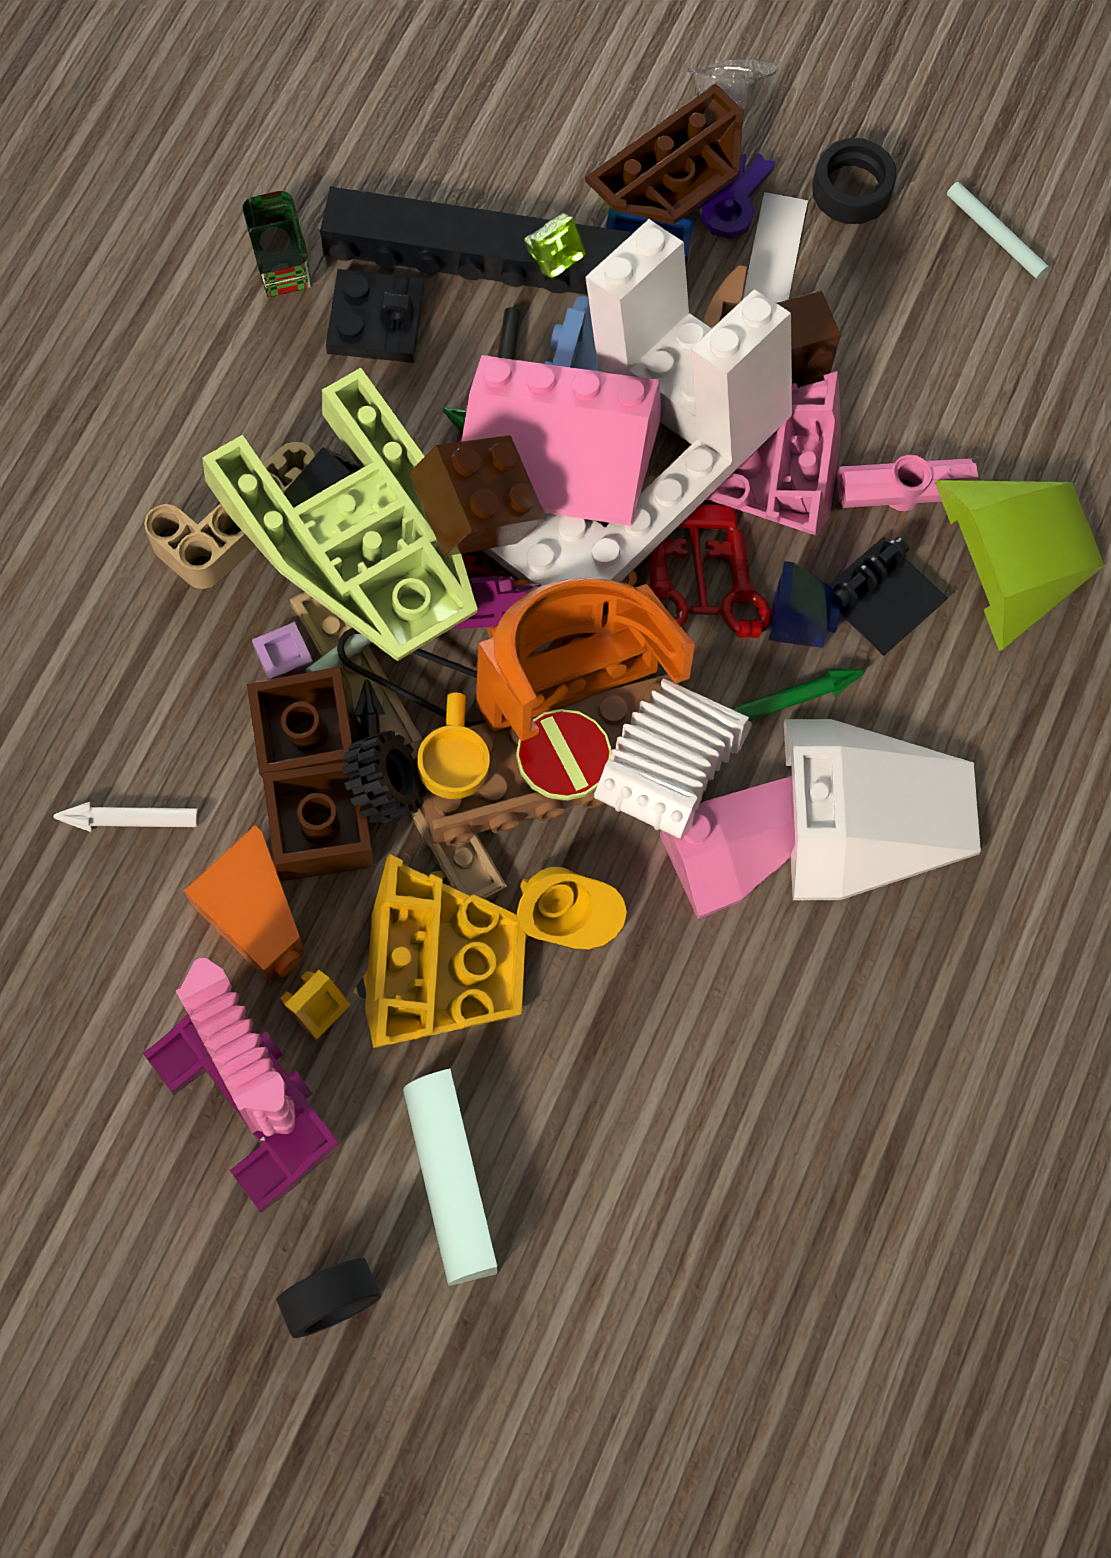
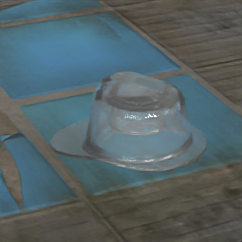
(734, 77)

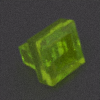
(556, 245)

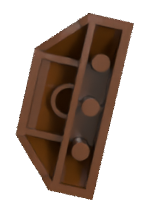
(676, 161)

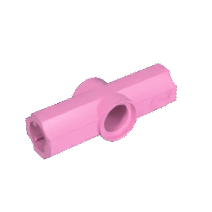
(882, 485)

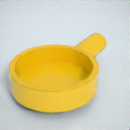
(453, 758)

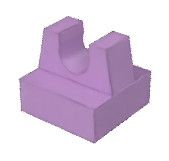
(282, 652)

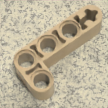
(208, 536)

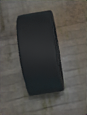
(861, 154)
(328, 1297)

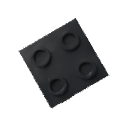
(885, 594)

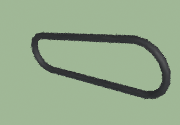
(341, 653)

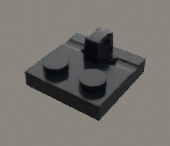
(375, 316)

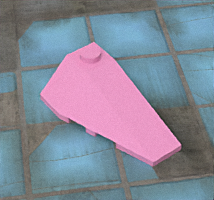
(734, 845)

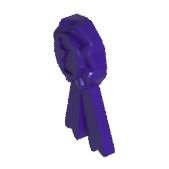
(730, 209)

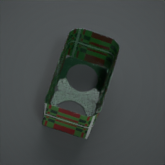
(278, 211)

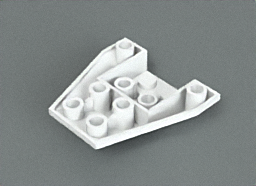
(873, 809)

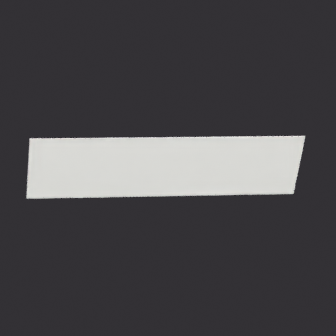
(776, 246)

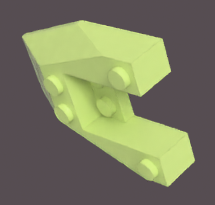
(363, 540)

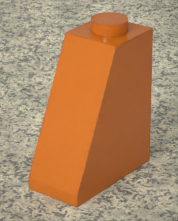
(249, 907)

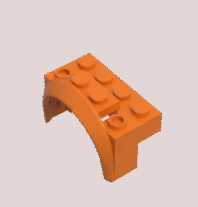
(623, 650)

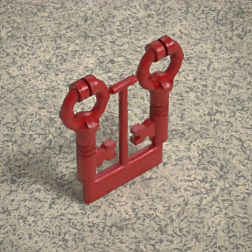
(734, 549)

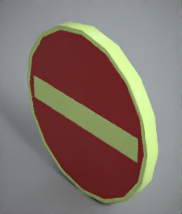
(565, 755)

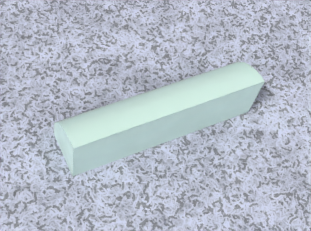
(450, 1178)

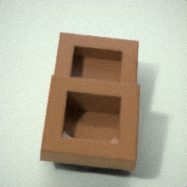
(726, 297)

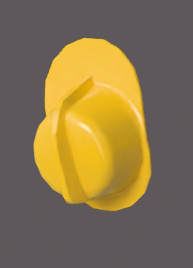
(570, 909)

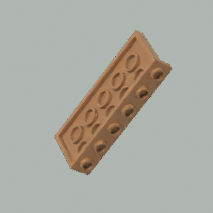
(505, 793)

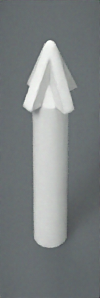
(85, 817)

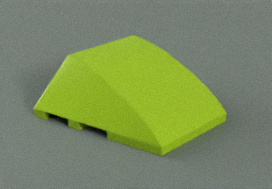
(1025, 545)

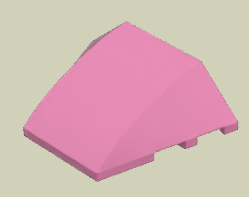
(796, 467)

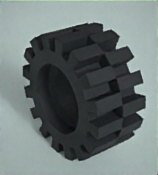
(383, 777)

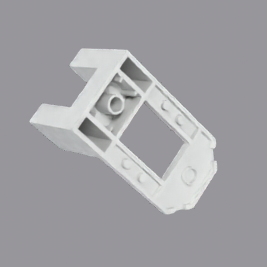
(717, 389)

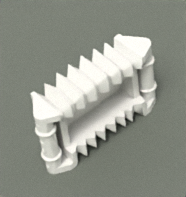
(669, 757)

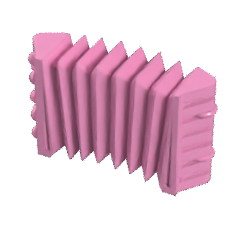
(235, 1050)

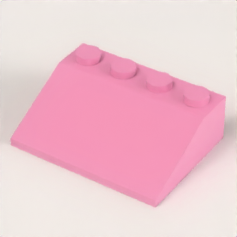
(575, 430)

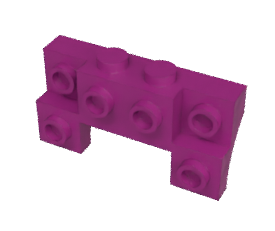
(280, 1158)

